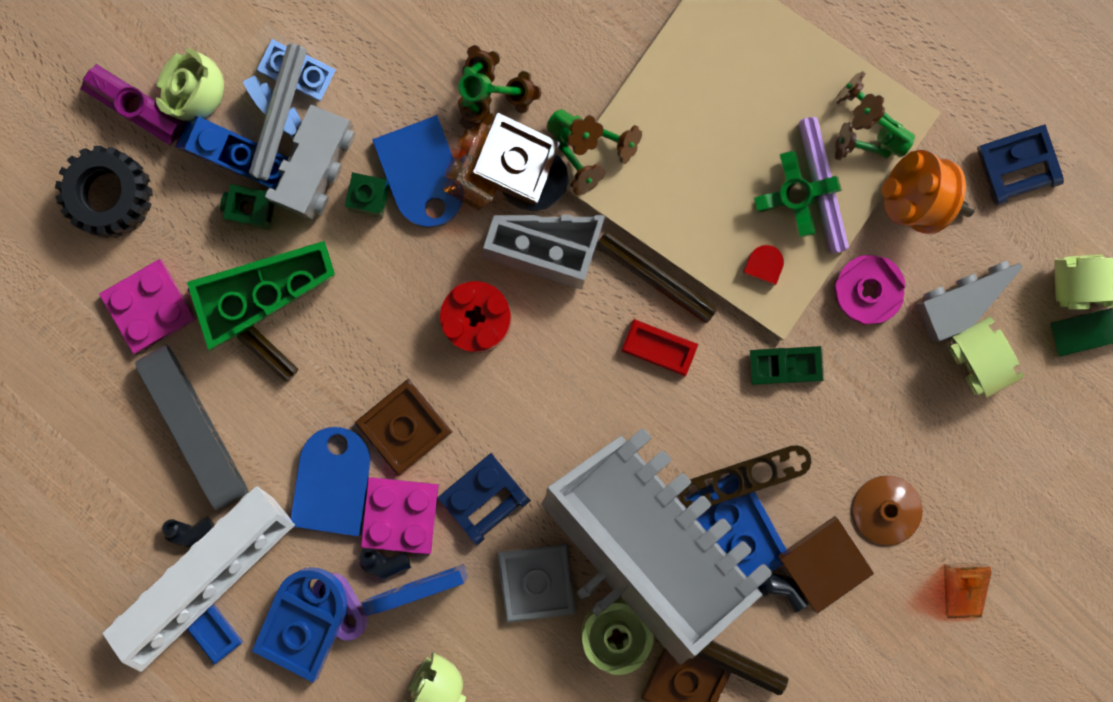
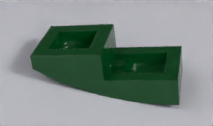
(1083, 332)
(787, 365)

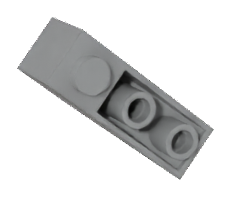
(962, 307)

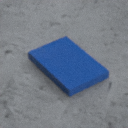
(748, 524)

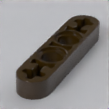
(743, 473)

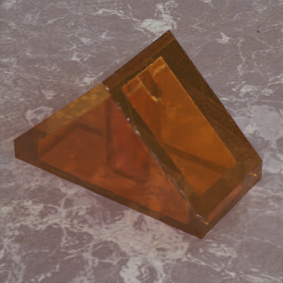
(966, 589)

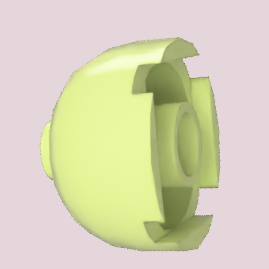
(190, 86)
(437, 681)

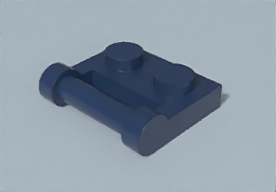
(1017, 153)
(476, 489)

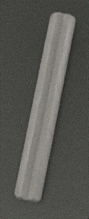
(278, 111)

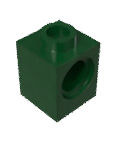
(367, 195)

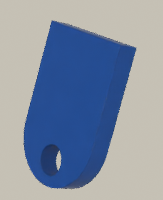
(415, 169)
(332, 486)
(415, 590)
(302, 625)

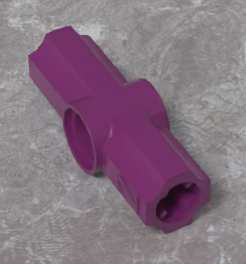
(116, 94)

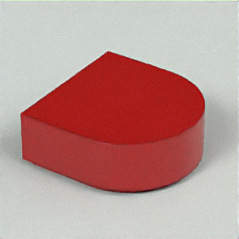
(765, 264)

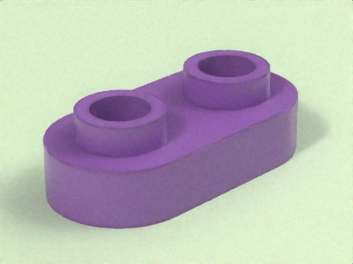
(347, 631)

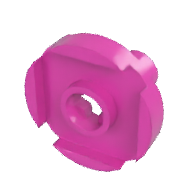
(889, 293)

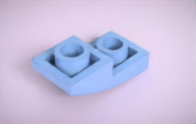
(313, 77)
(262, 96)

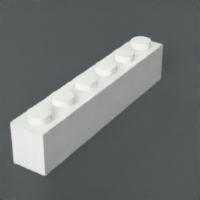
(198, 579)

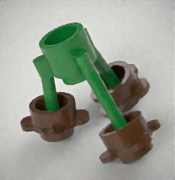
(477, 87)

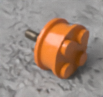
(925, 192)

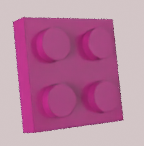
(147, 306)
(400, 515)

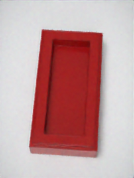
(659, 347)

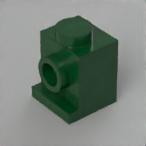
(234, 200)

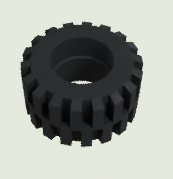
(80, 176)

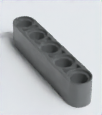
(191, 427)

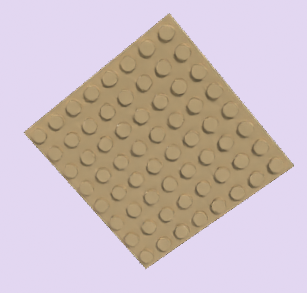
(714, 114)

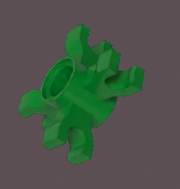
(781, 198)

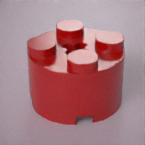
(465, 300)

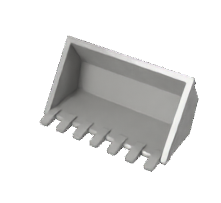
(653, 546)

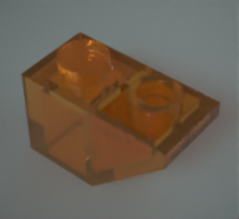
(459, 181)

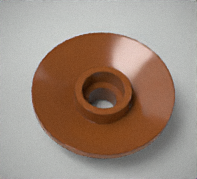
(870, 506)

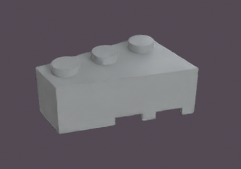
(312, 163)
(545, 246)

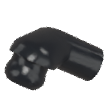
(186, 534)
(381, 566)
(783, 587)

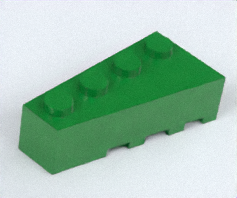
(250, 293)

